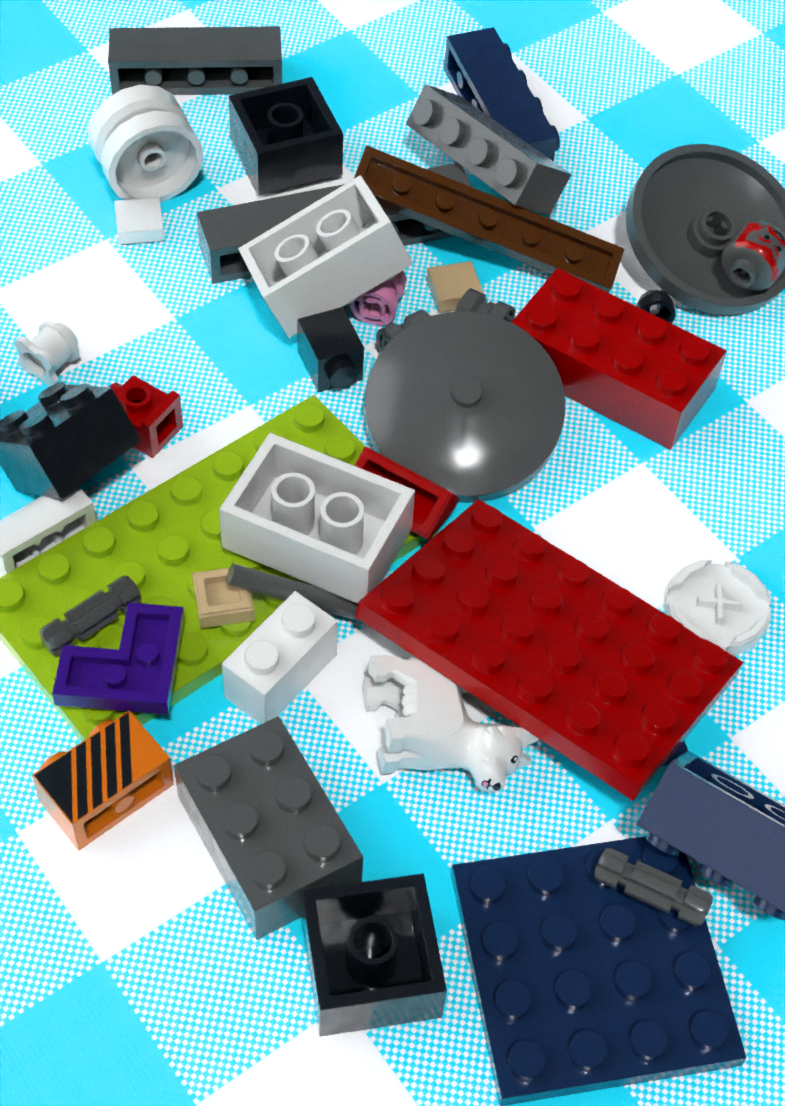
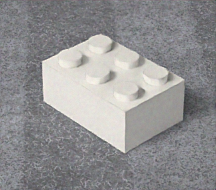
(325, 255)
(316, 518)

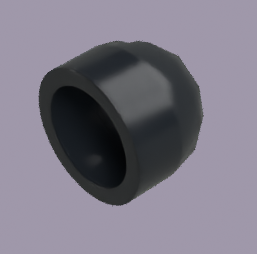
(664, 304)

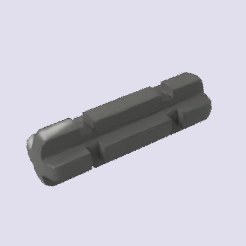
(90, 615)
(653, 887)

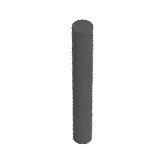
(282, 588)

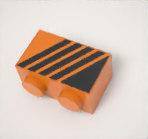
(103, 779)

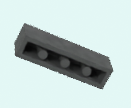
(196, 59)
(488, 150)

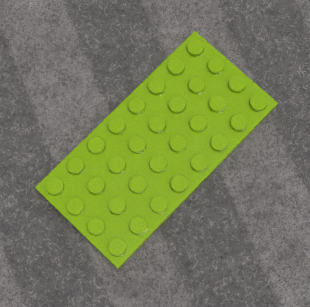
(159, 546)

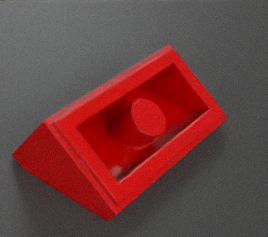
(431, 501)

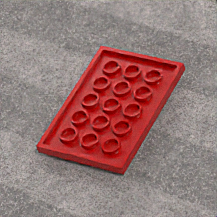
(552, 645)

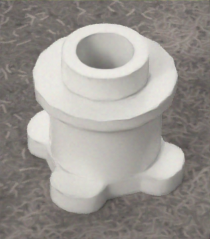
(47, 351)

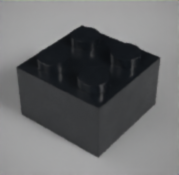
(286, 135)
(64, 439)
(372, 954)

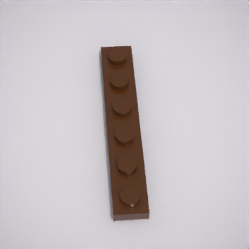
(488, 220)

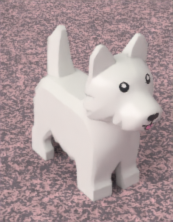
(434, 727)

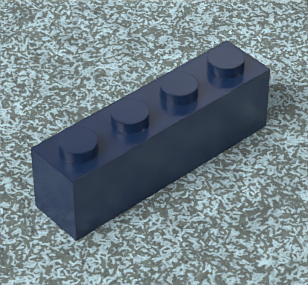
(489, 79)

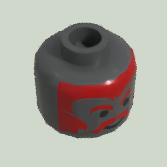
(755, 256)

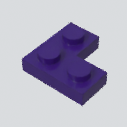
(126, 679)

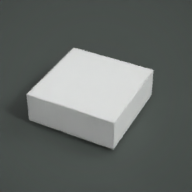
(139, 220)

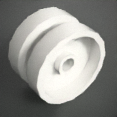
(145, 143)

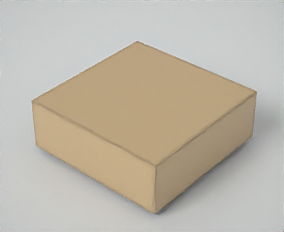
(450, 283)
(219, 602)

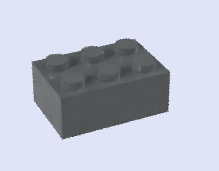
(266, 824)

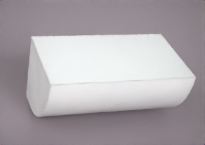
(42, 526)

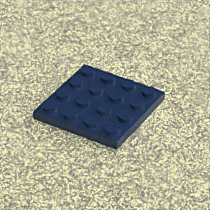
(586, 980)

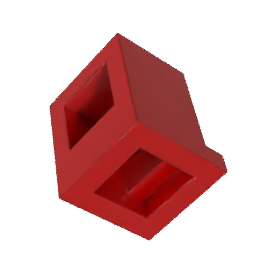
(152, 413)

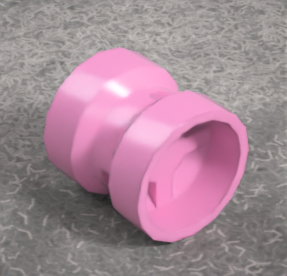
(380, 303)

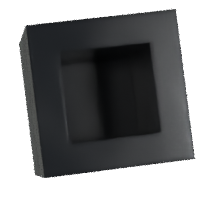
(330, 349)

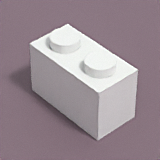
(280, 658)

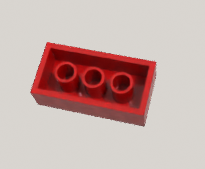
(622, 357)

